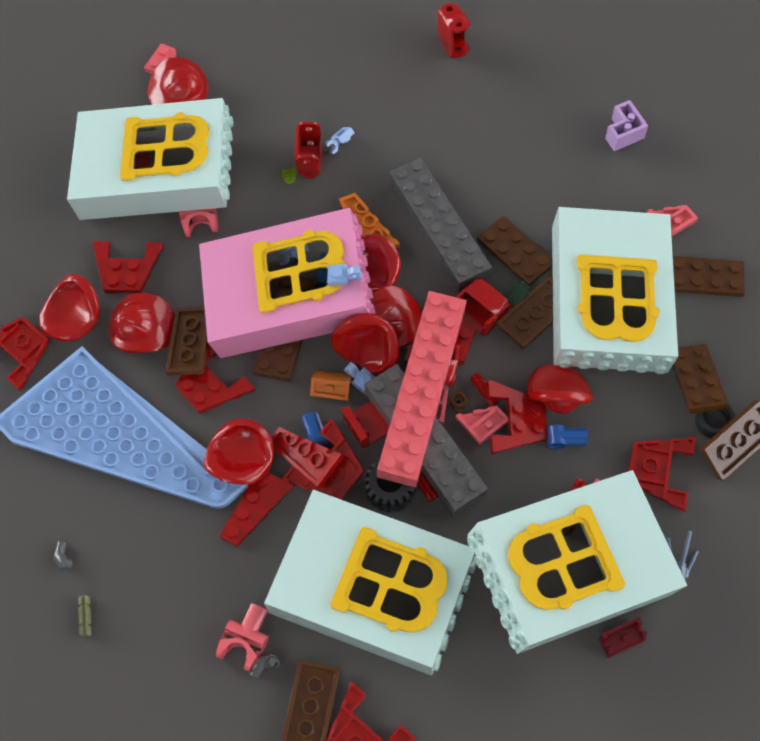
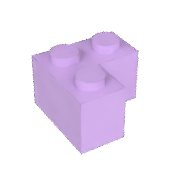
(627, 126)

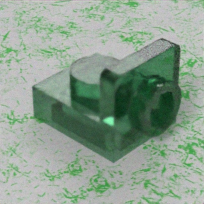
(516, 292)

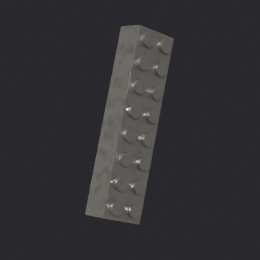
(439, 224)
(443, 462)

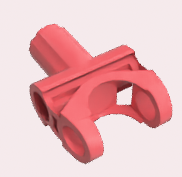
(197, 217)
(245, 635)

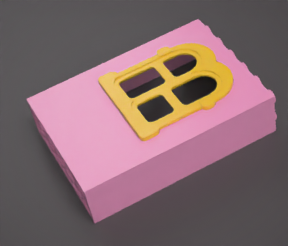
(238, 292)

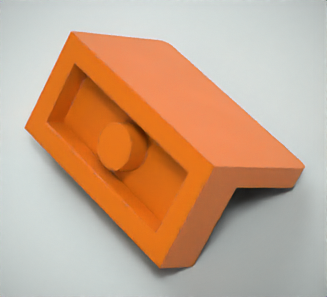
(330, 385)

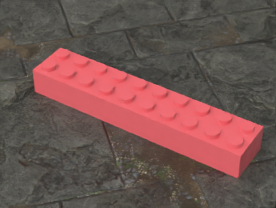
(421, 389)

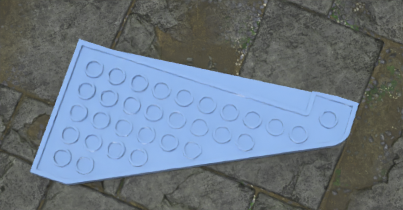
(104, 425)

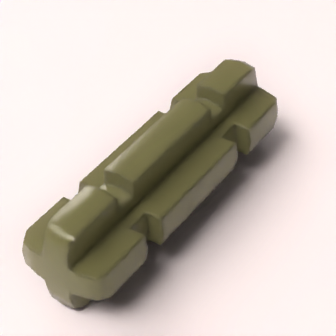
(84, 616)

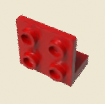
(365, 424)

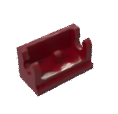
(622, 637)

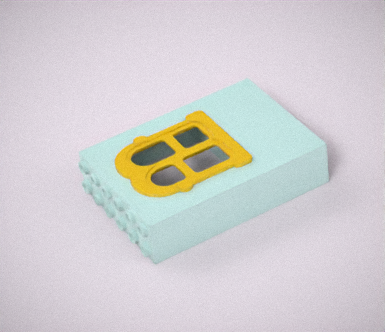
(105, 149)
(616, 246)
(620, 536)
(327, 559)

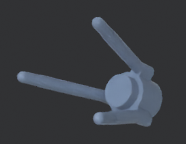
(681, 564)

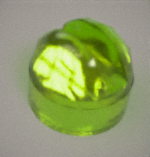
(289, 175)

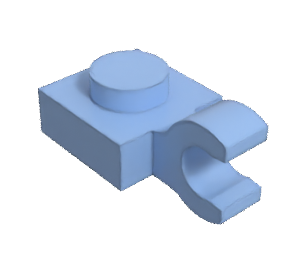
(340, 137)
(288, 253)
(340, 274)
(360, 377)

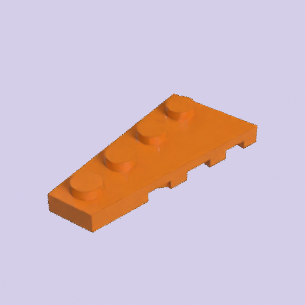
(368, 221)

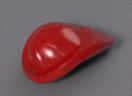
(177, 81)
(382, 261)
(70, 309)
(399, 310)
(141, 324)
(366, 342)
(559, 388)
(240, 452)

